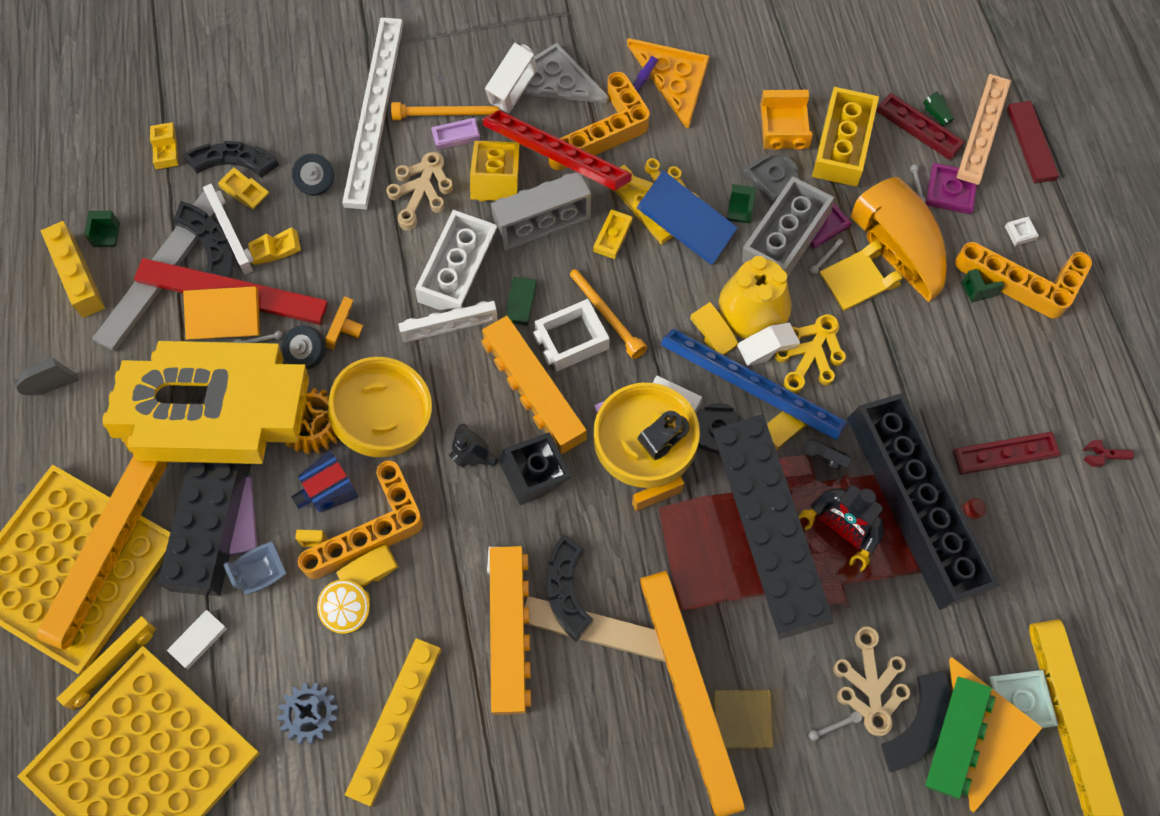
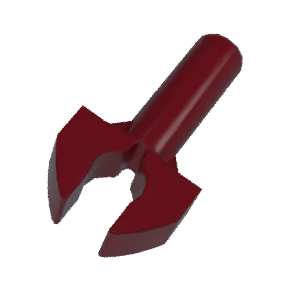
(1098, 448)

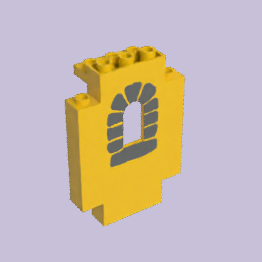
(246, 402)

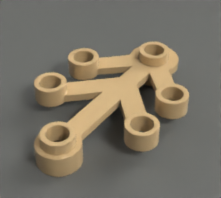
(420, 186)
(872, 685)

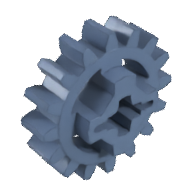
(301, 721)

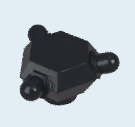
(470, 449)

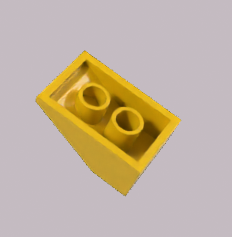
(494, 170)

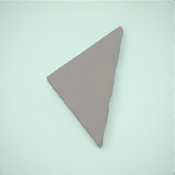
(562, 78)

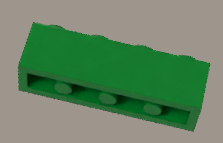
(959, 737)

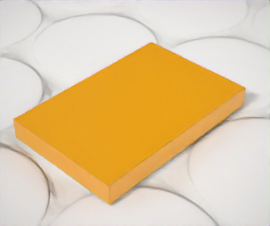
(221, 313)

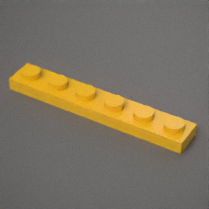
(393, 723)

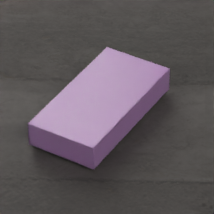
(455, 133)

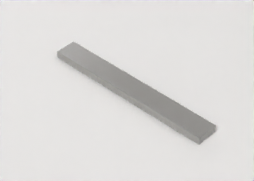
(140, 295)

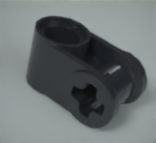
(661, 436)

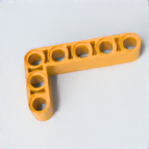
(631, 120)
(1025, 280)
(369, 530)

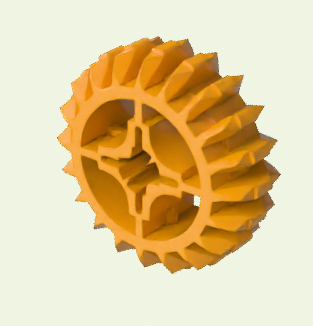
(320, 420)

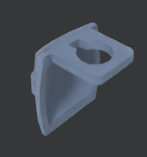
(256, 569)

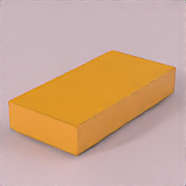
(656, 494)

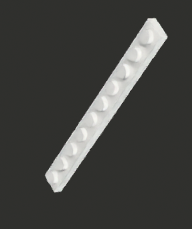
(373, 114)

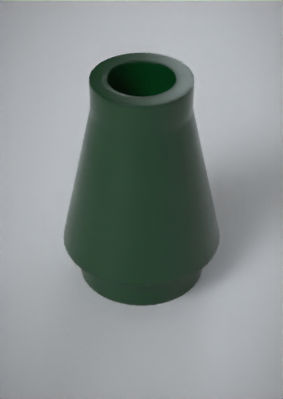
(938, 108)

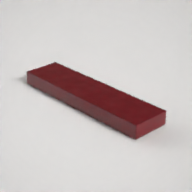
(920, 126)
(1032, 142)
(1006, 453)

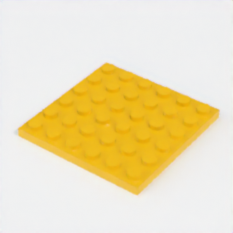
(42, 547)
(140, 750)

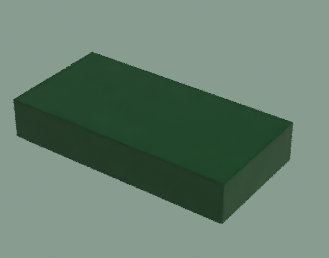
(521, 300)

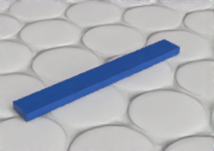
(754, 383)

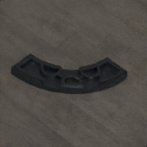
(231, 154)
(211, 236)
(560, 588)
(925, 727)

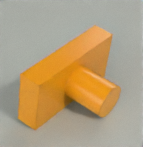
(343, 324)

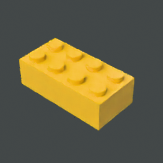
(845, 136)

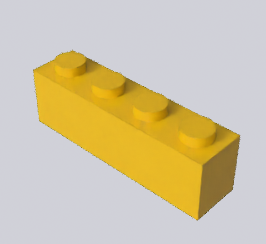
(72, 269)

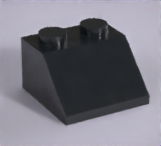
(534, 468)

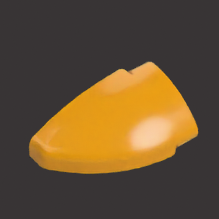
(906, 233)

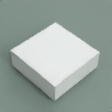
(1021, 231)

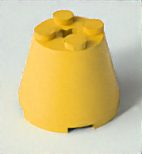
(755, 297)

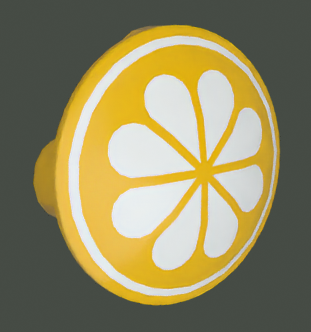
(343, 606)

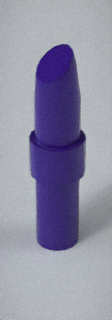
(644, 73)

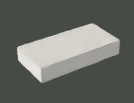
(197, 639)

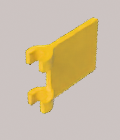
(858, 278)

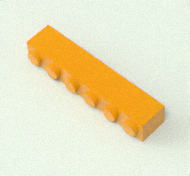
(533, 384)
(507, 631)

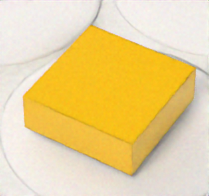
(310, 538)

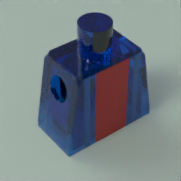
(324, 485)

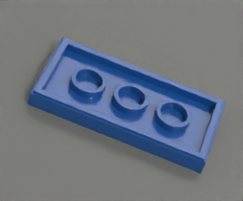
(687, 217)

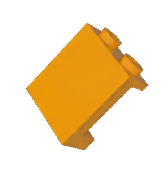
(785, 119)

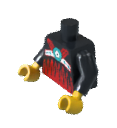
(853, 516)

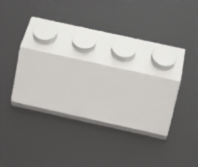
(454, 261)

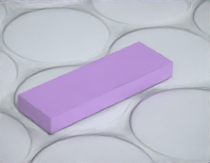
(245, 534)

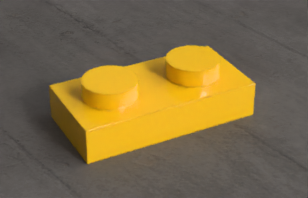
(612, 234)

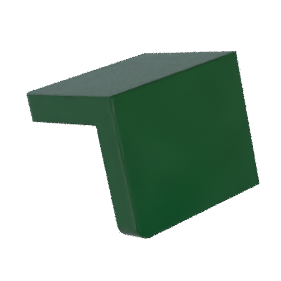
(741, 203)
(102, 228)
(977, 289)

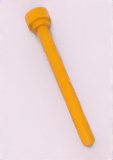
(401, 111)
(634, 346)

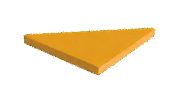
(676, 75)
(1005, 740)

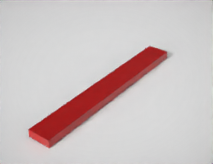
(558, 150)
(270, 299)

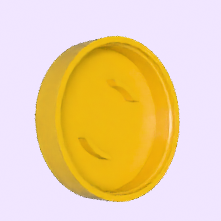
(379, 406)
(622, 421)

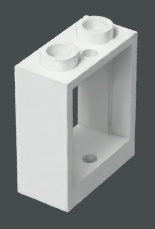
(511, 77)
(579, 353)

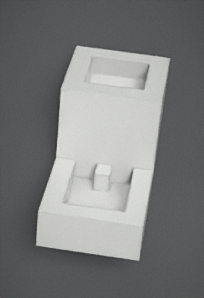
(766, 343)

